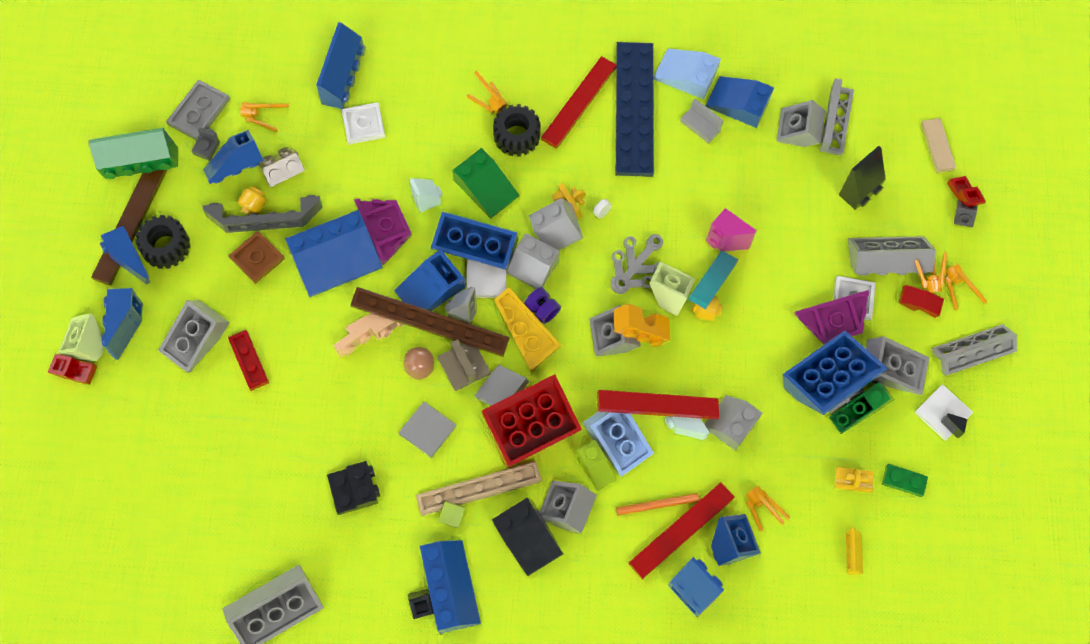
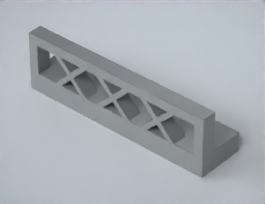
(832, 118)
(976, 351)

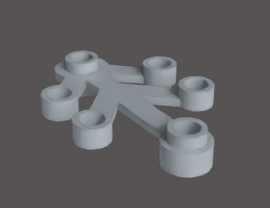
(634, 266)

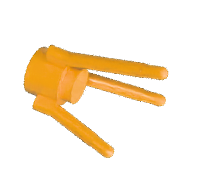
(496, 102)
(251, 110)
(956, 275)
(933, 282)
(758, 498)

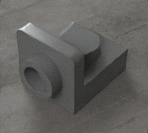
(206, 144)
(965, 215)

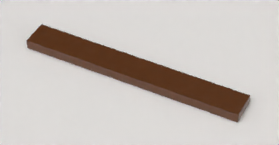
(131, 220)
(429, 321)

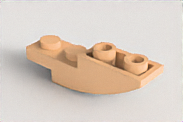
(361, 332)

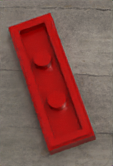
(248, 360)

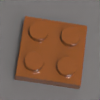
(256, 257)

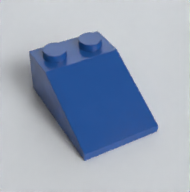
(740, 99)

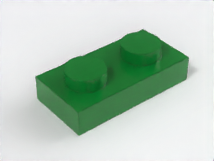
(904, 480)

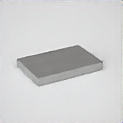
(198, 109)

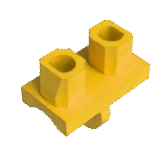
(577, 196)
(854, 479)

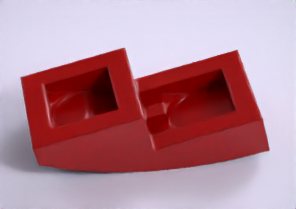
(965, 192)
(921, 300)
(72, 369)

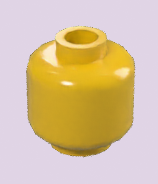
(252, 200)
(710, 313)

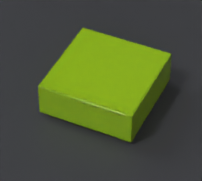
(451, 514)

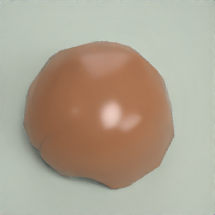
(418, 362)

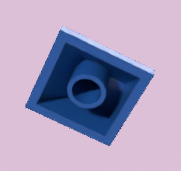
(733, 540)

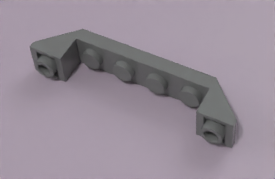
(253, 222)

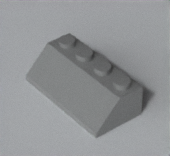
(890, 255)
(272, 607)

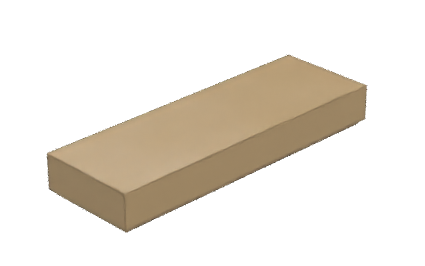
(938, 145)

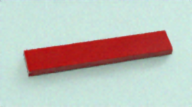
(578, 102)
(657, 404)
(681, 530)

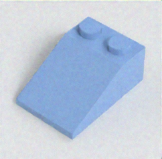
(688, 71)
(619, 440)

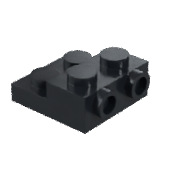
(353, 488)

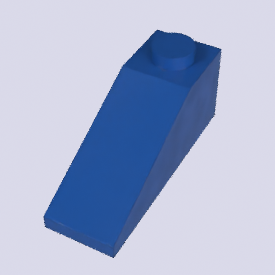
(122, 251)

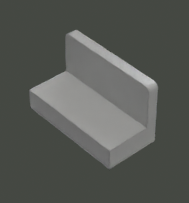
(702, 121)

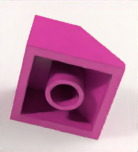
(730, 233)

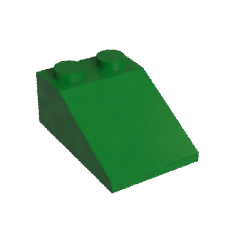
(485, 183)

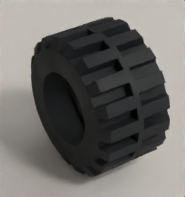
(513, 117)
(159, 228)

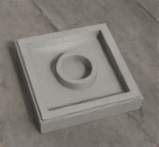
(501, 385)
(427, 429)

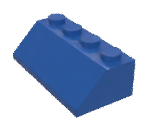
(340, 67)
(475, 240)
(450, 585)

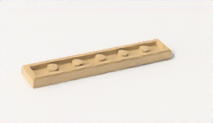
(479, 488)

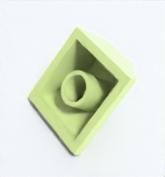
(670, 287)
(82, 339)

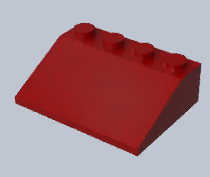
(530, 421)

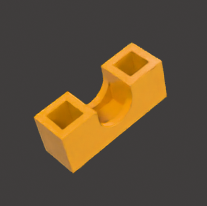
(650, 329)

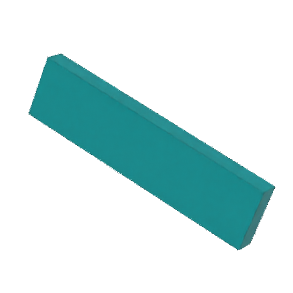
(713, 279)

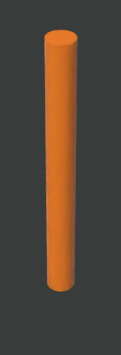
(657, 504)

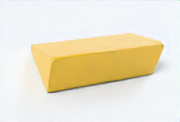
(854, 552)

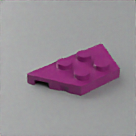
(385, 226)
(834, 317)

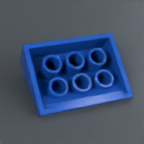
(334, 253)
(832, 373)

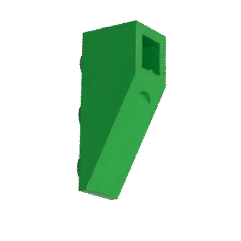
(862, 407)

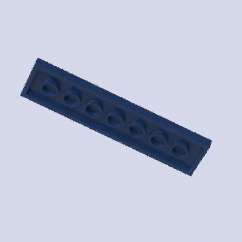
(634, 109)

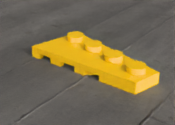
(528, 332)

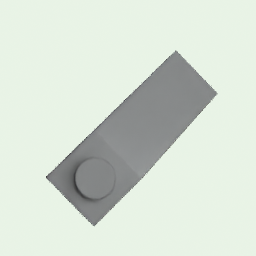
(463, 306)

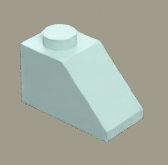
(425, 193)
(687, 426)

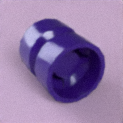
(540, 302)

